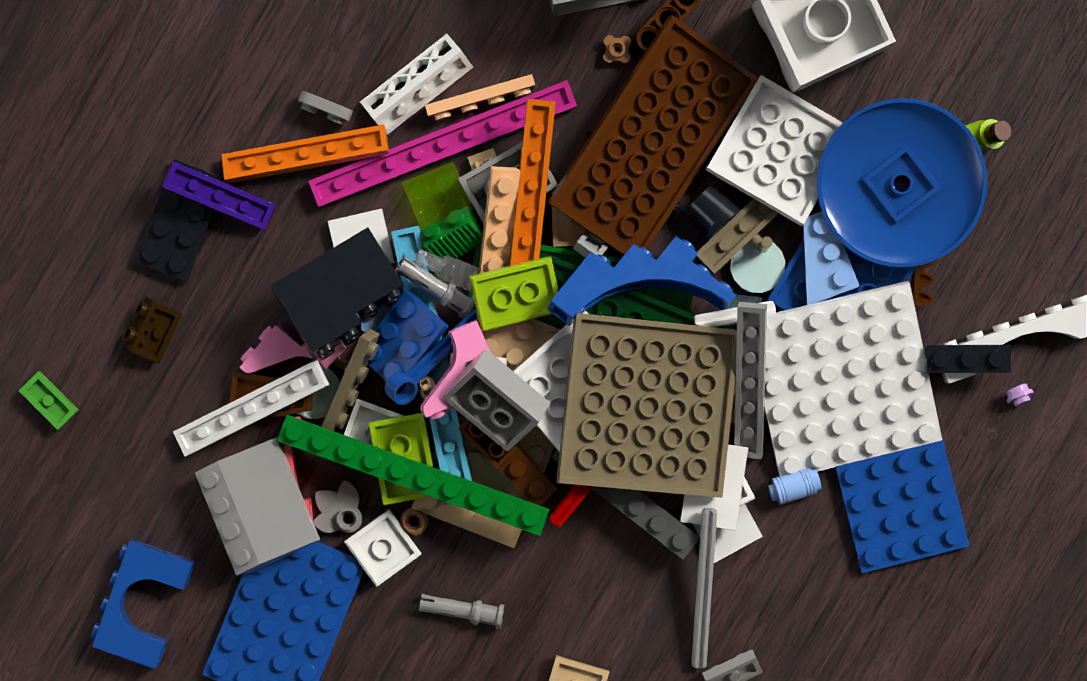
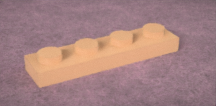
(468, 101)
(499, 218)

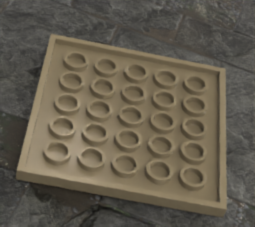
(647, 406)

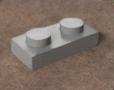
(737, 669)

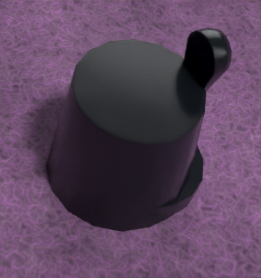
(710, 211)

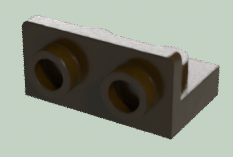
(151, 329)

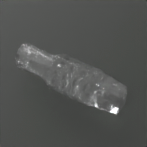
(446, 268)

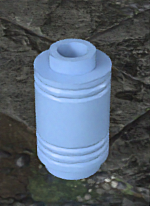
(795, 486)

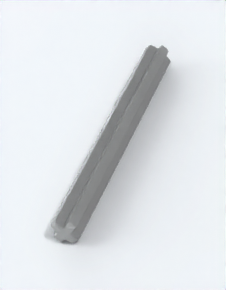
(704, 587)

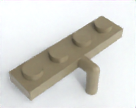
(736, 234)
(355, 373)

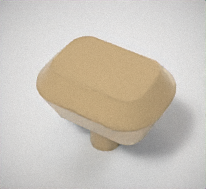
(425, 386)

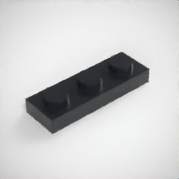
(968, 358)

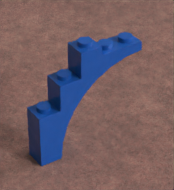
(636, 270)

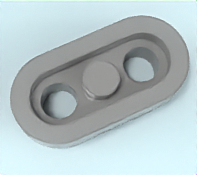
(314, 103)

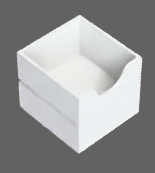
(822, 36)

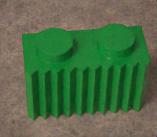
(453, 234)

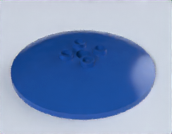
(908, 141)

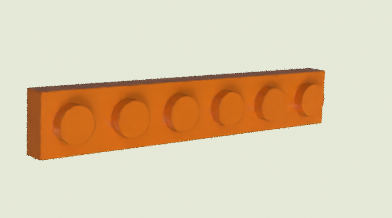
(305, 154)
(532, 181)

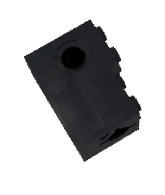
(337, 291)

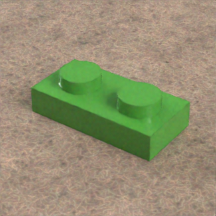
(48, 400)

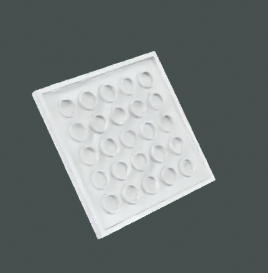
(847, 380)

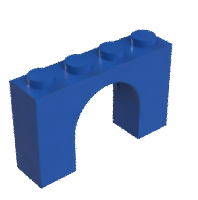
(115, 631)

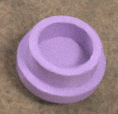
(1019, 395)

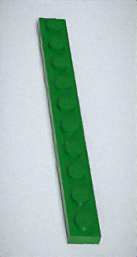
(413, 475)

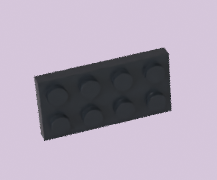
(175, 232)

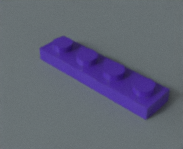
(218, 195)

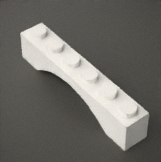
(1066, 321)

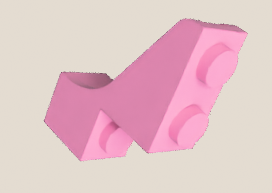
(467, 345)
(279, 347)

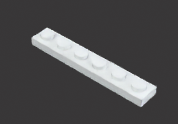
(251, 408)

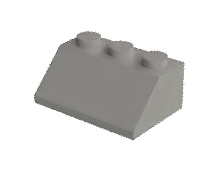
(477, 181)
(496, 400)

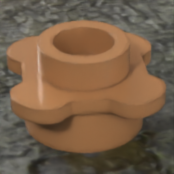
(611, 55)

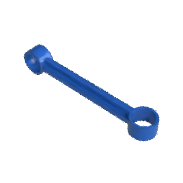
(422, 368)

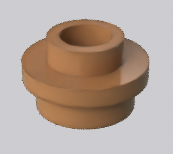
(413, 530)

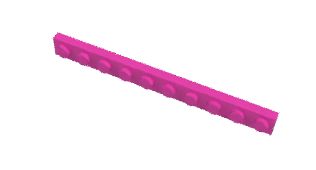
(435, 146)

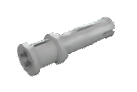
(446, 293)
(475, 612)

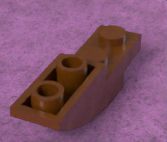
(513, 464)

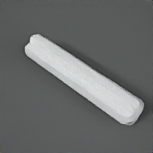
(725, 317)

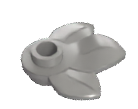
(334, 507)

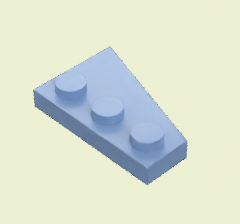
(826, 262)

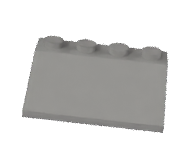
(257, 506)

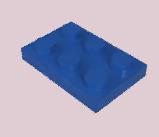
(405, 336)

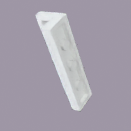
(419, 87)

